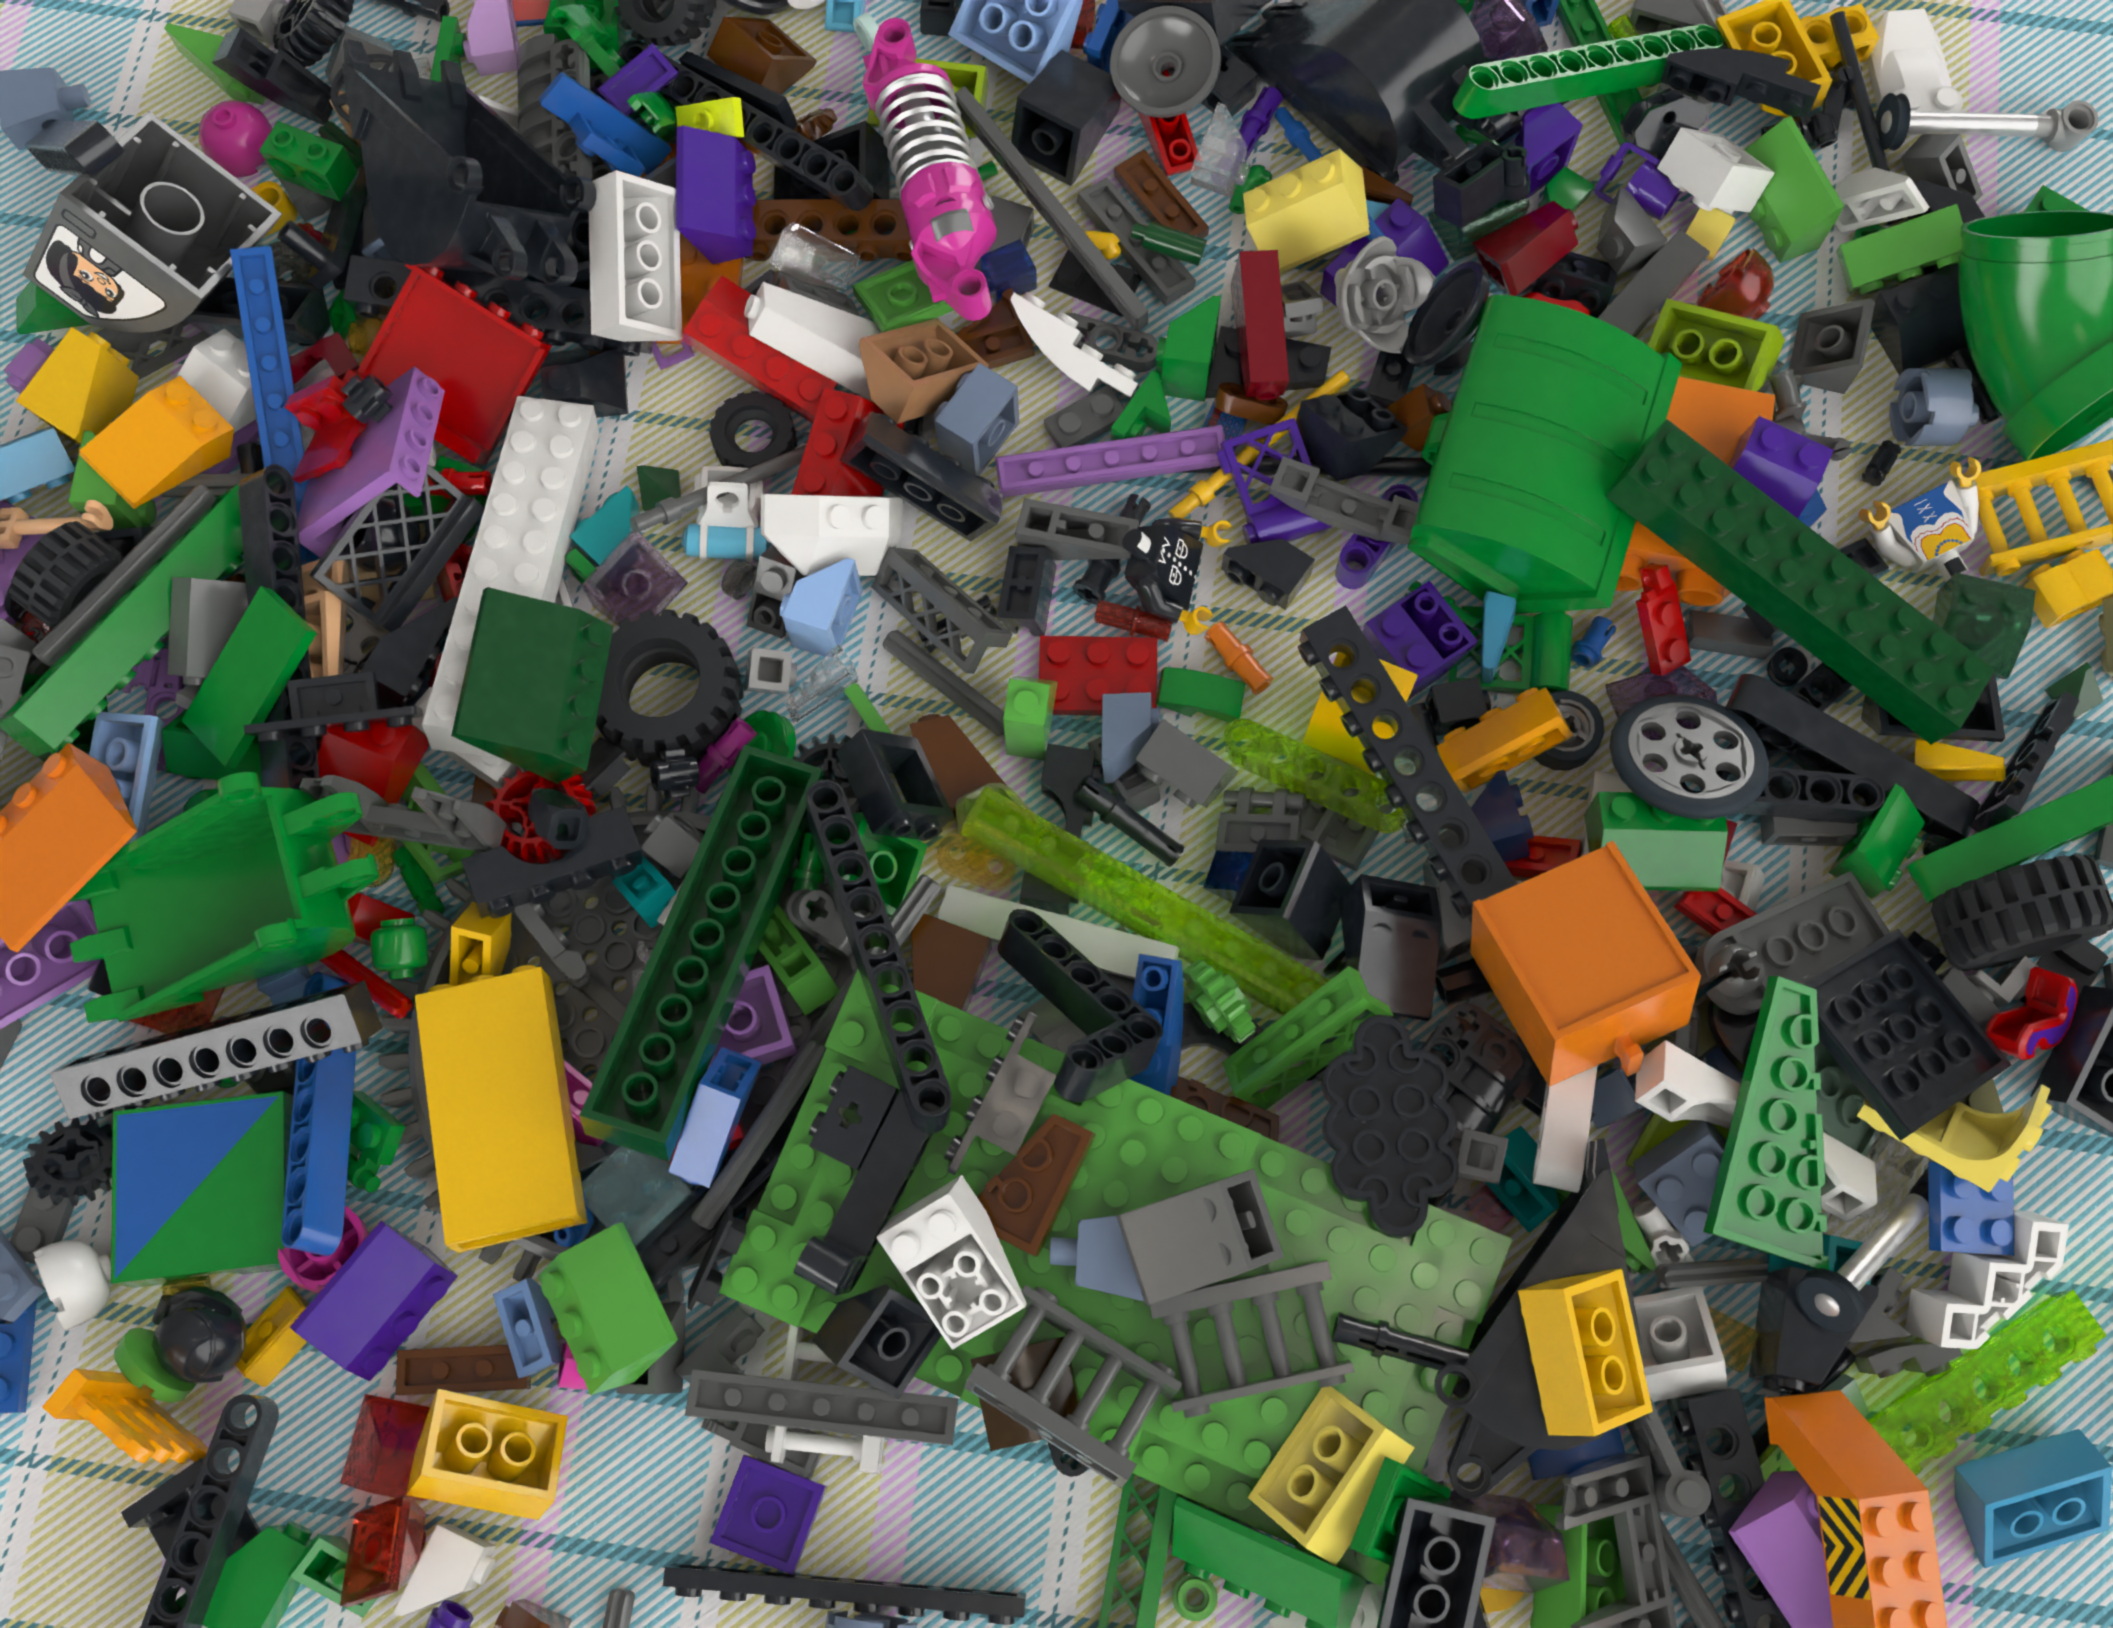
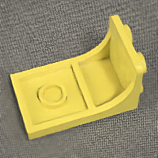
(1973, 1142)

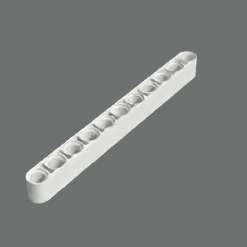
(1570, 1102)

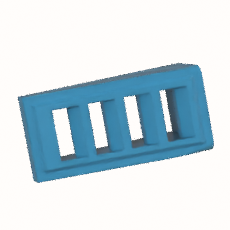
(1497, 622)

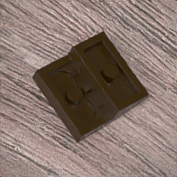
(1002, 1429)

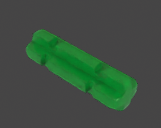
(417, 881)

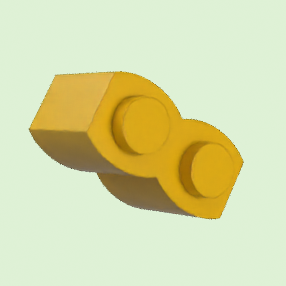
(2071, 587)

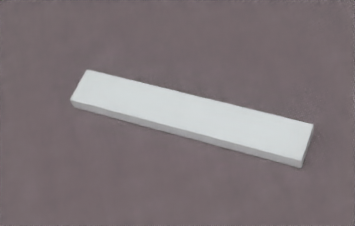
(1105, 947)

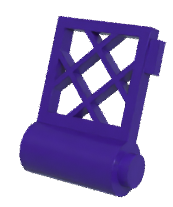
(1271, 517)

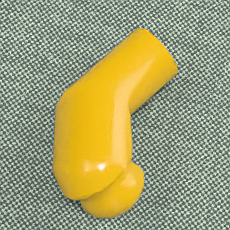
(1105, 242)

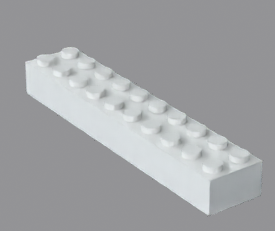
(519, 536)

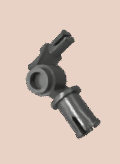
(1792, 410)

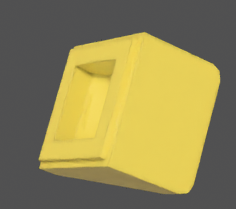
(1711, 229)

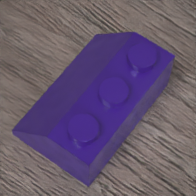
(715, 194)
(1411, 236)
(374, 1301)

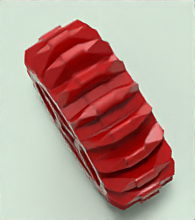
(512, 806)

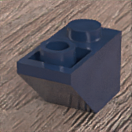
(1501, 820)

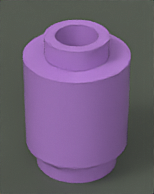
(27, 364)

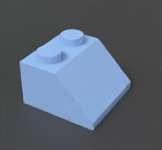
(822, 607)

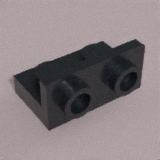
(1580, 280)

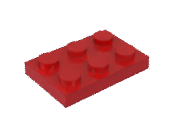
(1097, 666)

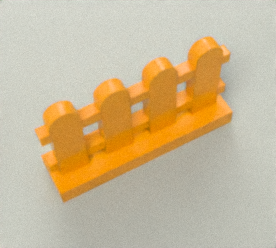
(124, 1416)

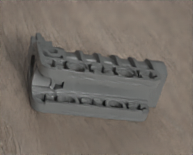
(537, 66)

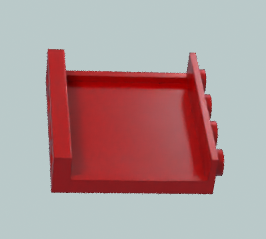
(466, 349)

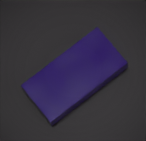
(643, 74)

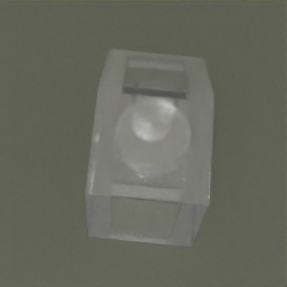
(1221, 156)
(813, 258)

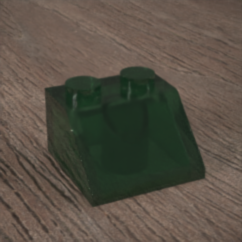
(1986, 618)

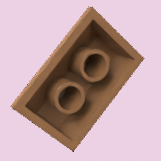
(915, 368)

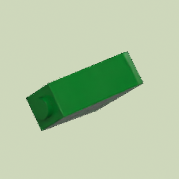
(256, 1580)

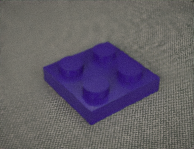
(768, 1514)

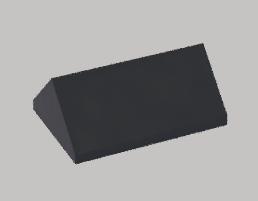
(1982, 723)

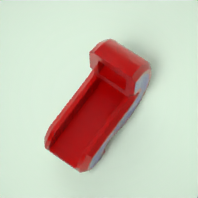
(2042, 1019)

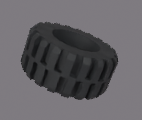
(659, 641)
(2023, 912)

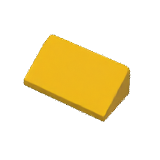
(271, 1340)

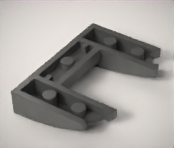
(445, 821)
(1625, 1489)

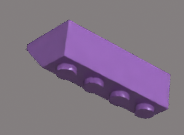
(45, 963)
(1785, 1548)

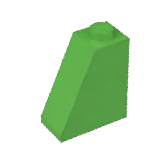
(1028, 716)

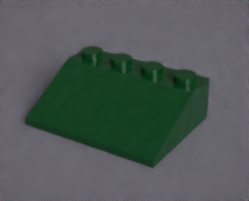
(533, 683)

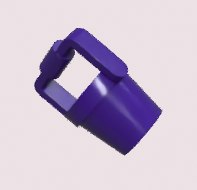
(1648, 185)

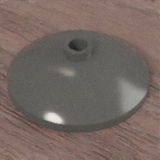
(1159, 41)

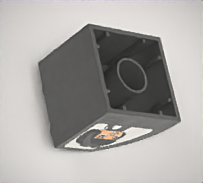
(146, 233)

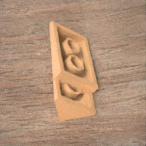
(328, 618)

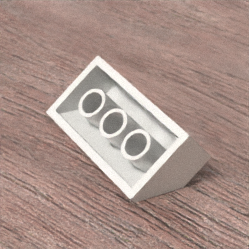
(634, 260)

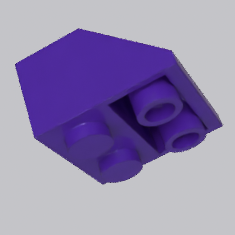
(1420, 636)

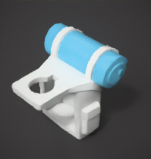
(727, 524)

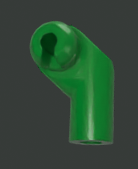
(1256, 177)

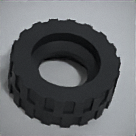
(745, 408)

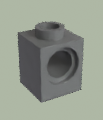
(672, 842)

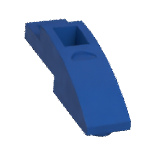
(1161, 994)

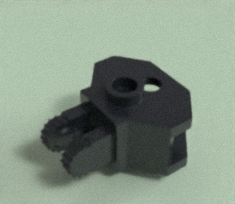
(1658, 125)

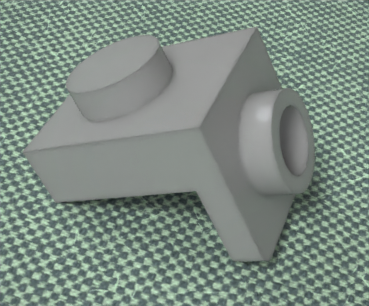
(2008, 986)

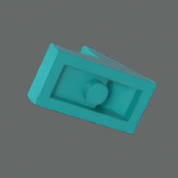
(646, 891)

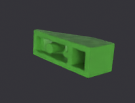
(201, 49)
(796, 963)

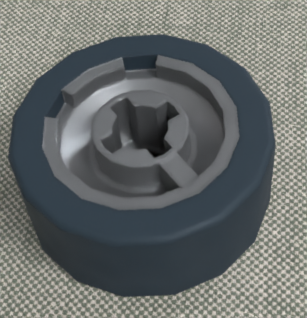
(1586, 726)

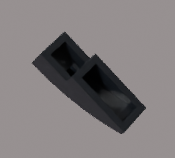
(274, 75)

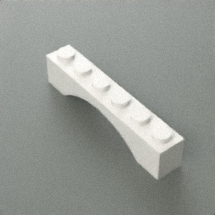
(1689, 1089)

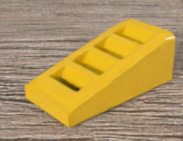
(1958, 763)

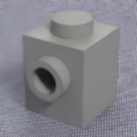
(258, 17)
(770, 671)

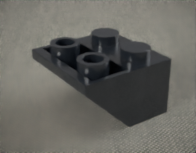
(1347, 432)

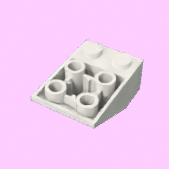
(953, 1262)

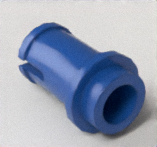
(1589, 648)

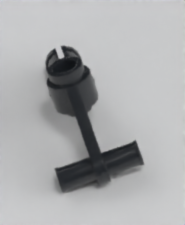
(1823, 126)

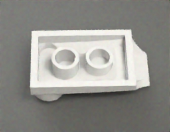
(1911, 63)

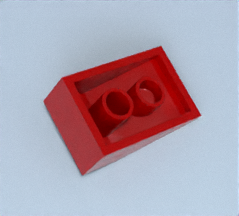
(375, 758)

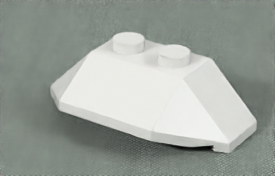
(829, 528)

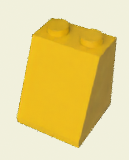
(81, 386)
(1326, 728)

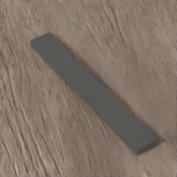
(1052, 210)

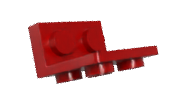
(335, 427)

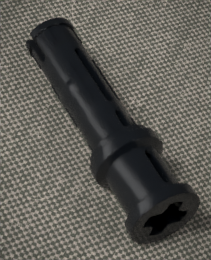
(1101, 571)

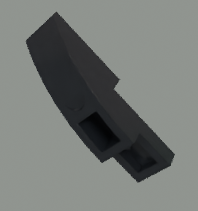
(1731, 72)

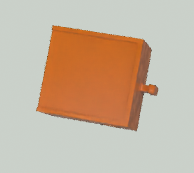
(1583, 965)

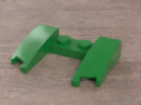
(593, 37)

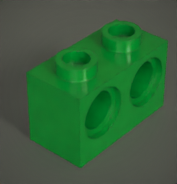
(308, 161)

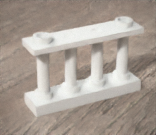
(778, 1439)

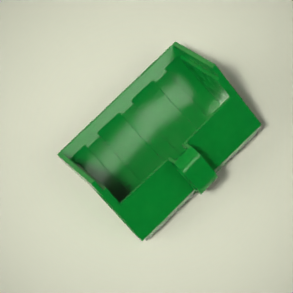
(1531, 451)

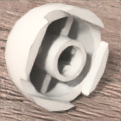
(74, 1280)

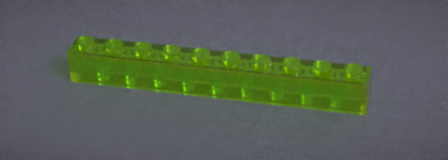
(1137, 901)

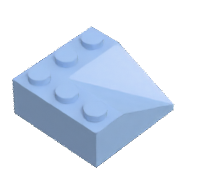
(1017, 33)

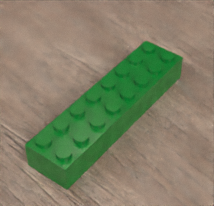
(124, 634)

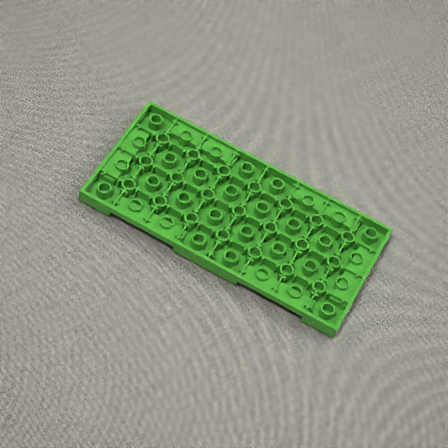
(1142, 1154)

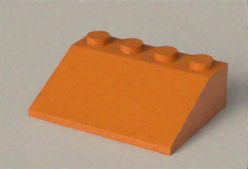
(56, 840)

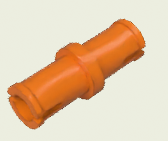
(1238, 658)

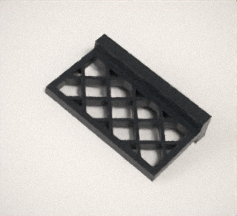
(418, 569)

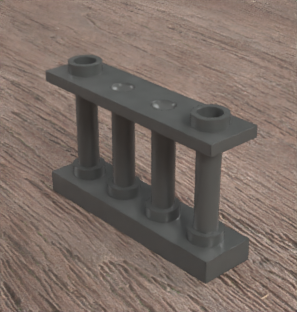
(1263, 1292)
(1071, 1432)

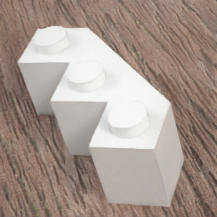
(1988, 1285)

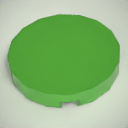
(140, 1366)

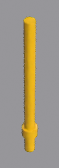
(1203, 491)

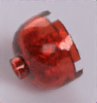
(1742, 287)

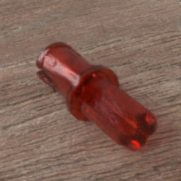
(1132, 620)

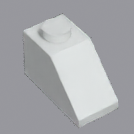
(448, 1567)

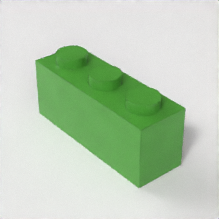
(1901, 251)

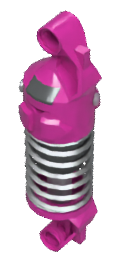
(933, 170)

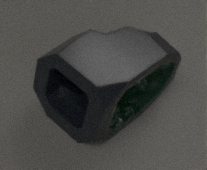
(558, 818)

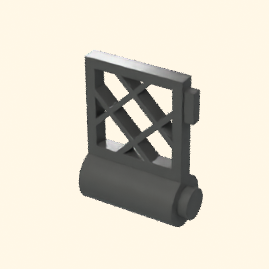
(1677, 1490)

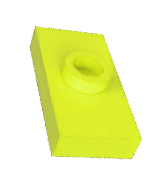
(717, 116)

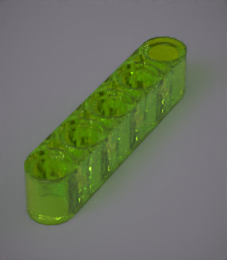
(1305, 759)

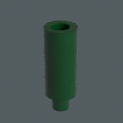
(1170, 242)

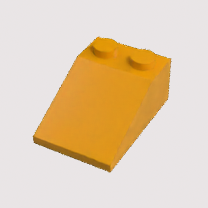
(159, 443)

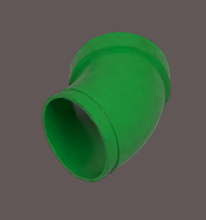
(2041, 322)

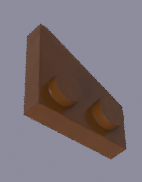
(999, 335)

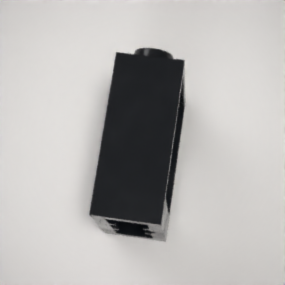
(867, 765)

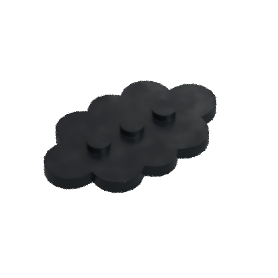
(1389, 1126)

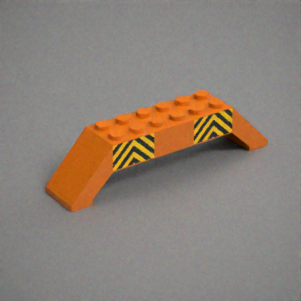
(1869, 1511)

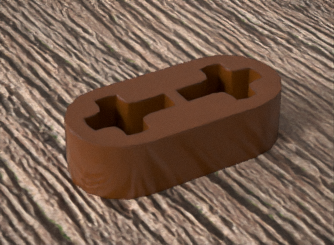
(1232, 400)

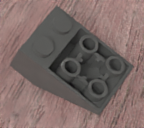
(1200, 1236)

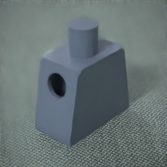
(34, 100)
(1099, 1258)

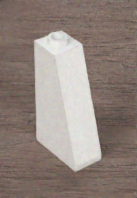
(811, 334)

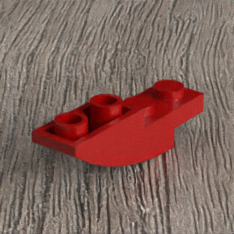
(1171, 141)

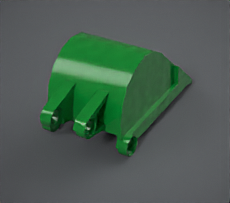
(222, 897)

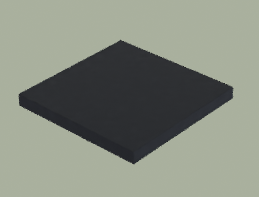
(1902, 1034)

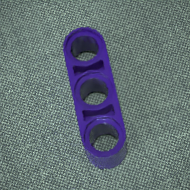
(1367, 550)

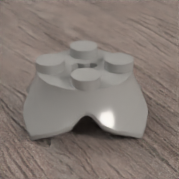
(1378, 293)

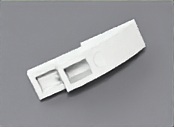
(1058, 341)

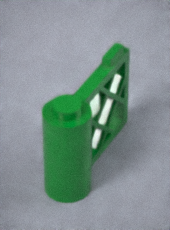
(1544, 653)

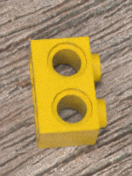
(1823, 38)

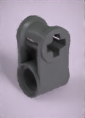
(825, 921)

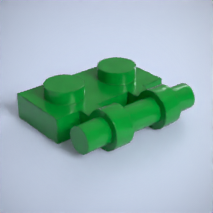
(376, 1136)

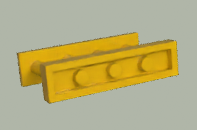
(2056, 472)

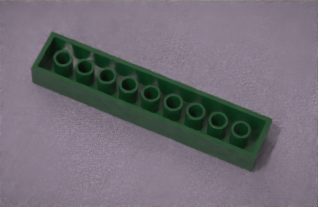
(1801, 583)
(701, 956)

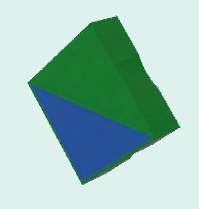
(199, 1188)

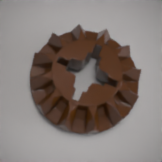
(816, 123)

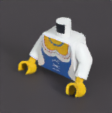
(1931, 526)

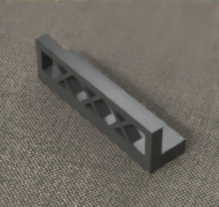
(130, 343)
(938, 590)

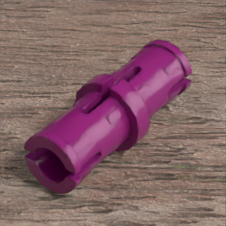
(723, 753)

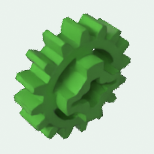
(1219, 1001)

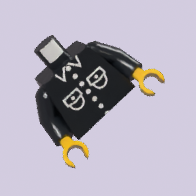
(1166, 567)

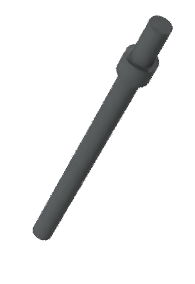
(672, 509)

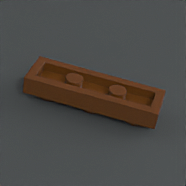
(1158, 195)
(457, 1370)

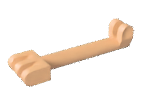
(16, 523)

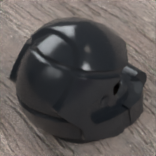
(199, 1342)

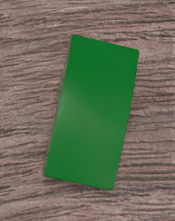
(1201, 692)

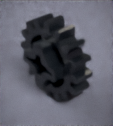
(71, 1161)

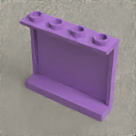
(381, 456)

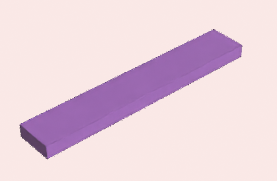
(1109, 461)

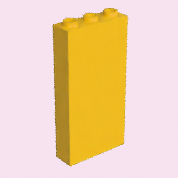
(499, 1109)

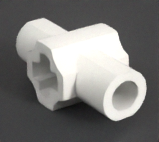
(1658, 1231)

